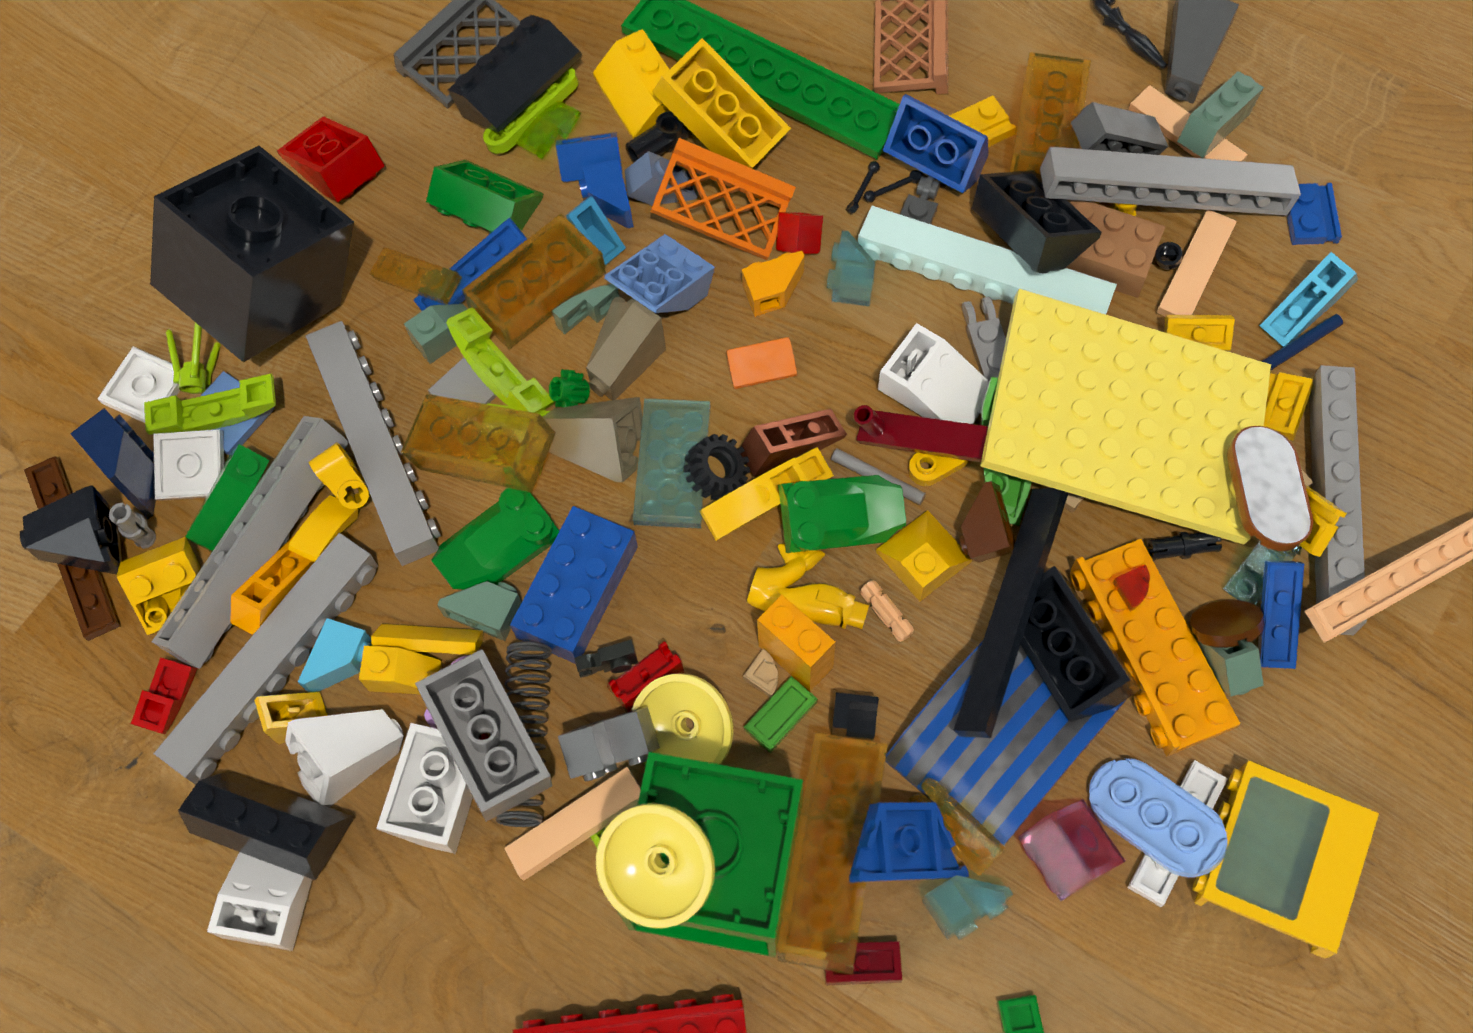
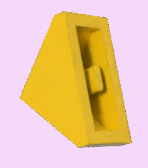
(279, 710)

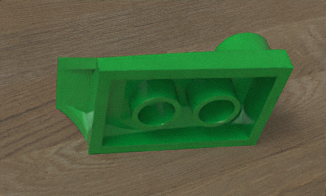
(840, 512)
(496, 541)

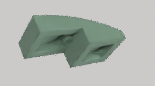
(591, 302)

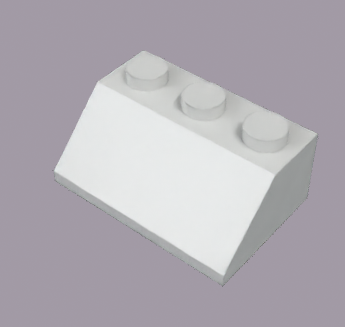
(426, 793)

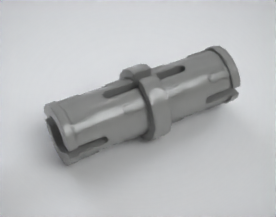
(132, 525)

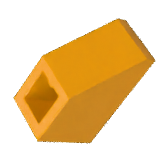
(772, 282)

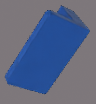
(583, 151)

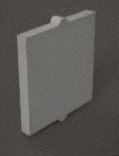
(462, 384)

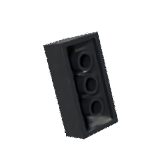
(514, 73)
(1037, 228)
(1074, 652)
(264, 822)

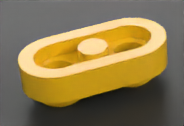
(941, 468)

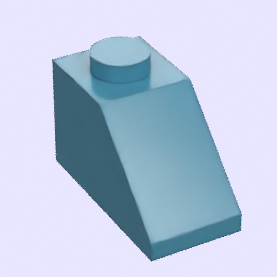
(334, 656)

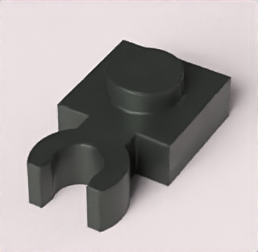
(612, 658)

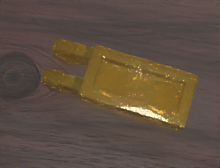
(972, 840)

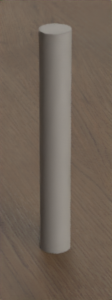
(867, 470)

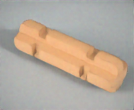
(887, 611)

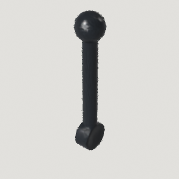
(873, 167)
(914, 178)

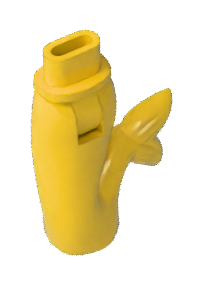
(817, 601)

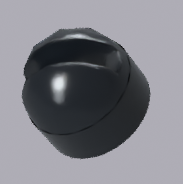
(1169, 251)

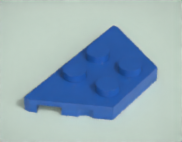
(904, 845)

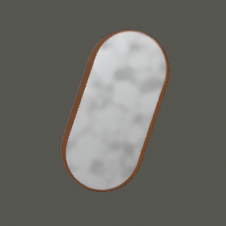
(1270, 488)

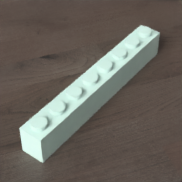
(973, 263)

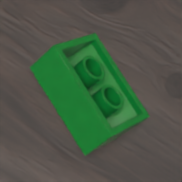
(480, 195)

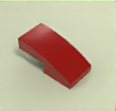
(165, 696)

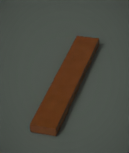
(84, 586)

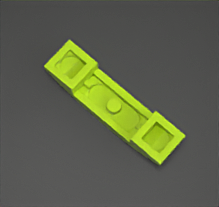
(493, 367)
(212, 410)

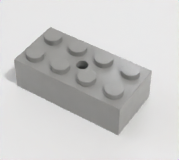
(471, 702)

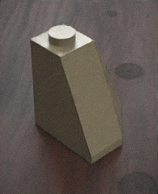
(625, 347)
(598, 436)

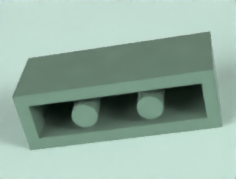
(1220, 114)

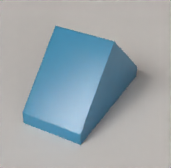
(596, 228)

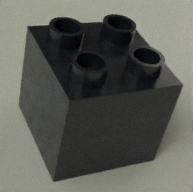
(249, 251)

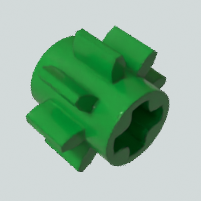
(569, 389)

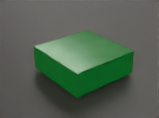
(1020, 1015)

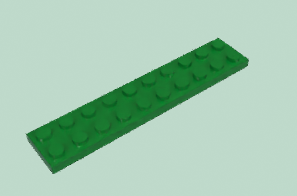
(775, 73)

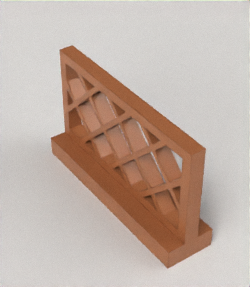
(936, 42)

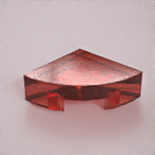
(1133, 586)

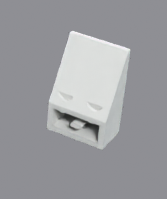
(933, 379)
(260, 904)

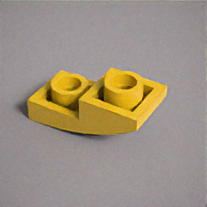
(322, 528)

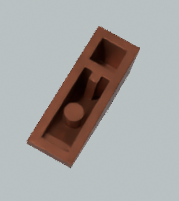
(782, 440)

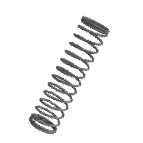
(529, 818)

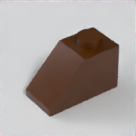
(987, 526)

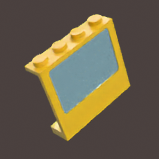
(1289, 856)

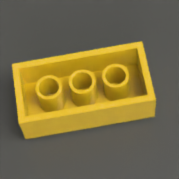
(720, 106)

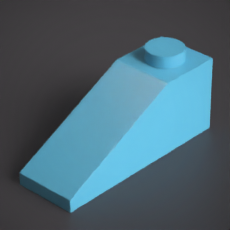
(1310, 299)

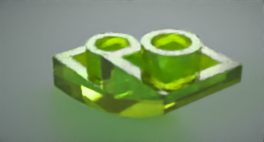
(541, 133)

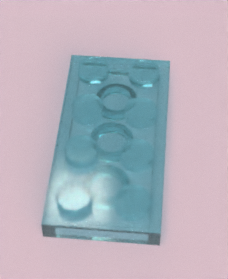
(662, 490)

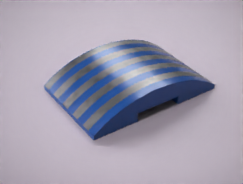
(1002, 775)

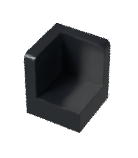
(855, 716)

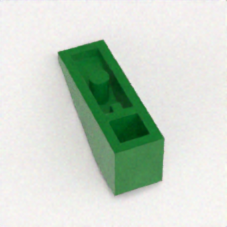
(226, 497)

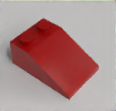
(332, 158)

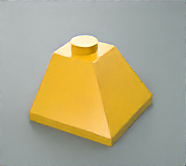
(923, 555)

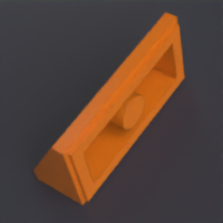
(761, 363)

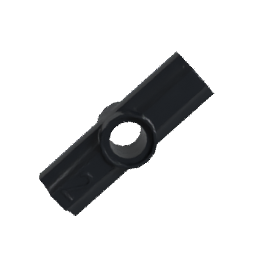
(659, 138)

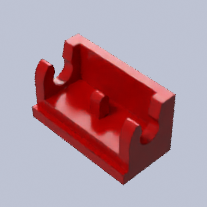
(652, 667)

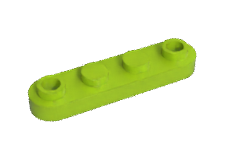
(508, 137)

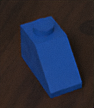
(607, 187)

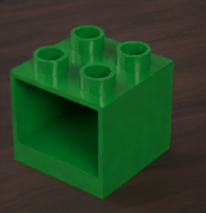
(752, 836)

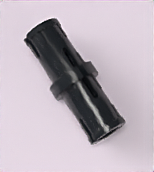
(1183, 545)

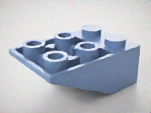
(664, 276)

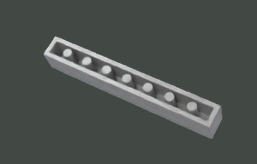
(1169, 181)
(372, 443)
(1337, 478)
(247, 544)
(267, 660)

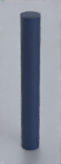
(1304, 341)

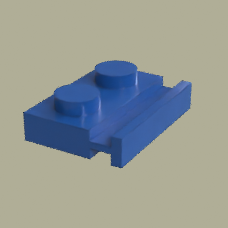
(1314, 216)

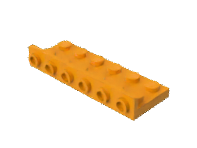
(1158, 649)

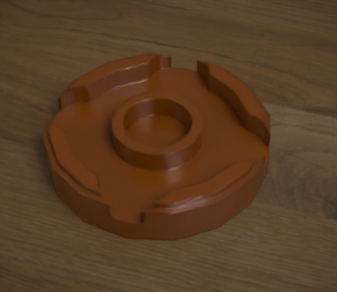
(1227, 622)

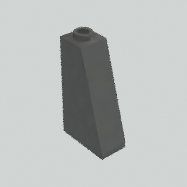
(1194, 43)

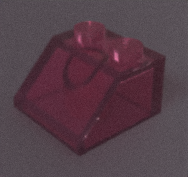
(1071, 849)

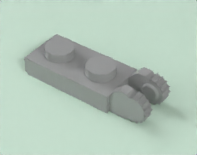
(985, 338)

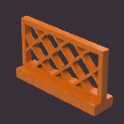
(726, 173)

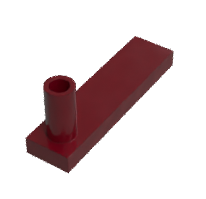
(920, 434)

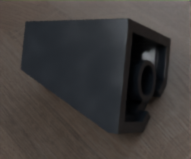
(74, 532)

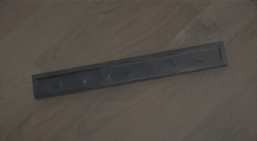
(1010, 614)

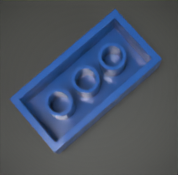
(575, 584)

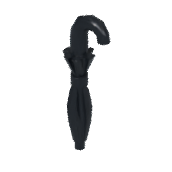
(1137, 40)

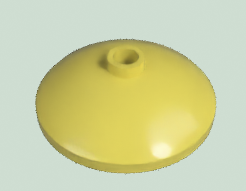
(685, 696)
(637, 878)

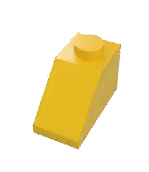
(395, 669)

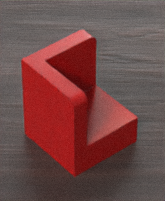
(799, 232)

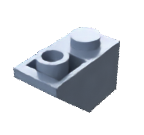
(646, 175)

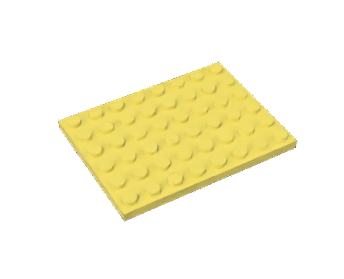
(1123, 414)

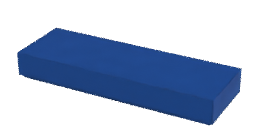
(1281, 613)

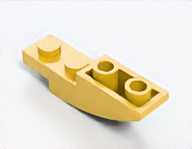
(762, 493)

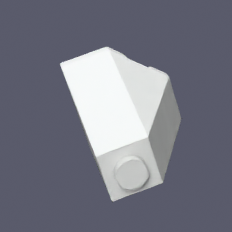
(341, 750)

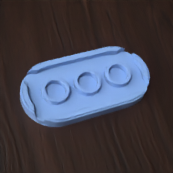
(1158, 817)

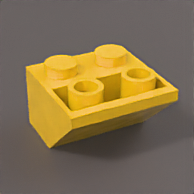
(158, 581)

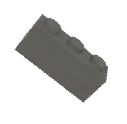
(1118, 130)

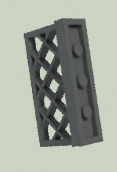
(439, 32)

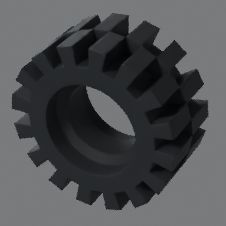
(730, 458)

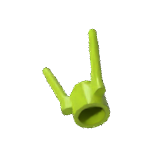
(192, 376)

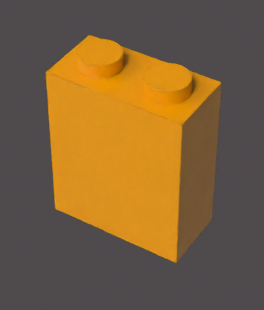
(796, 643)

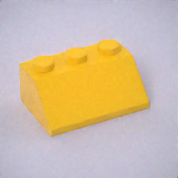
(628, 78)

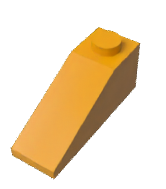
(267, 588)

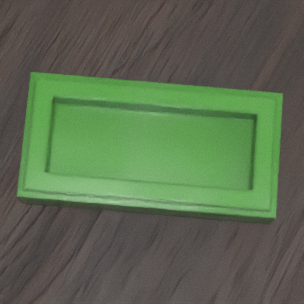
(780, 714)

